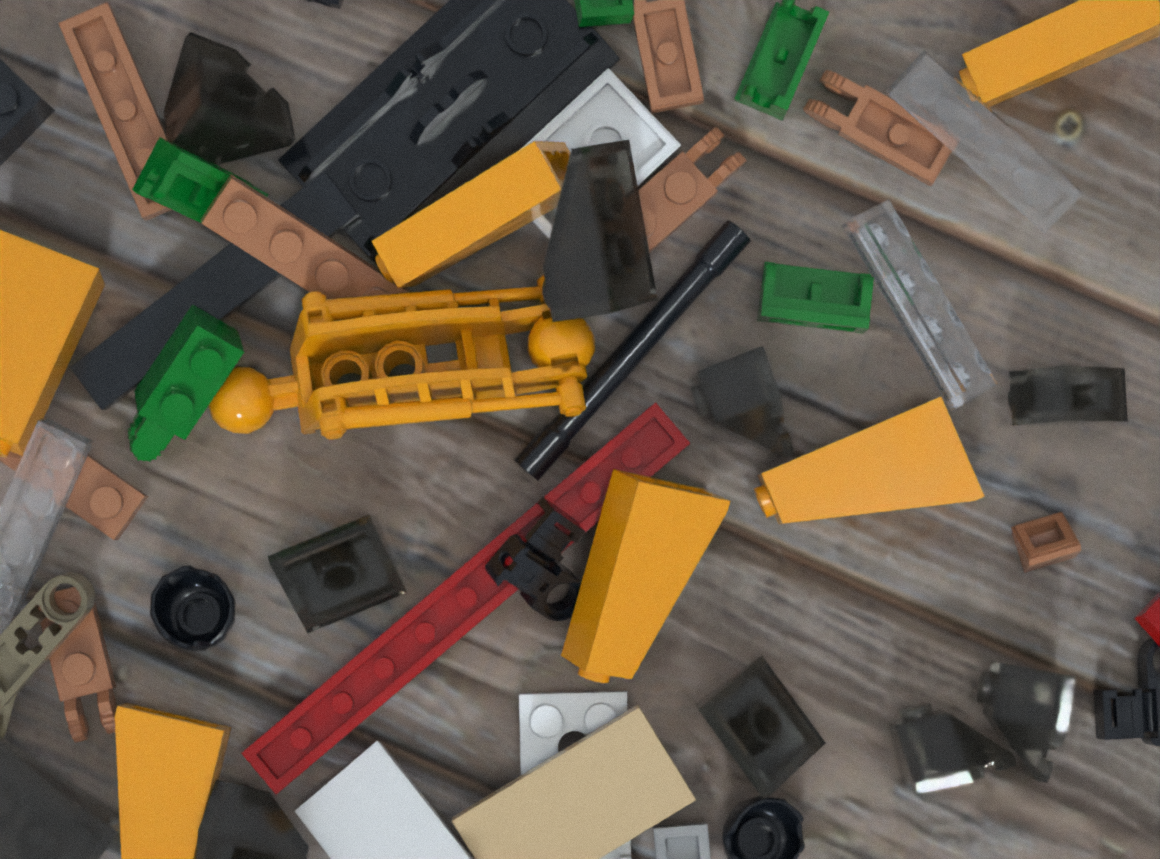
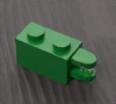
(182, 382)

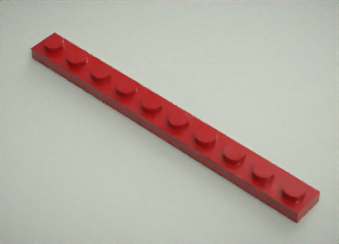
(448, 611)

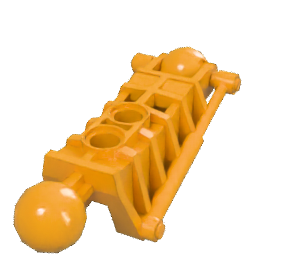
(394, 330)

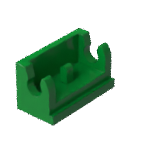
(781, 58)
(182, 180)
(815, 298)

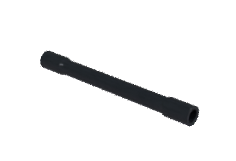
(708, 265)

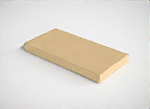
(580, 798)

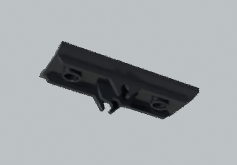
(449, 107)

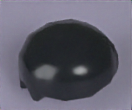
(192, 608)
(763, 830)

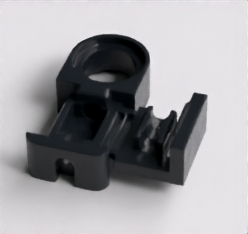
(537, 563)
(1133, 713)

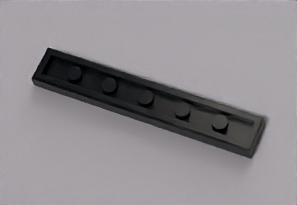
(215, 287)

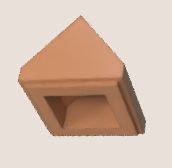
(1045, 542)

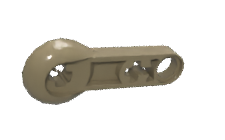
(20, 663)

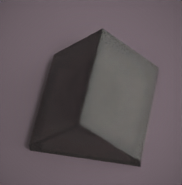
(338, 573)
(761, 726)

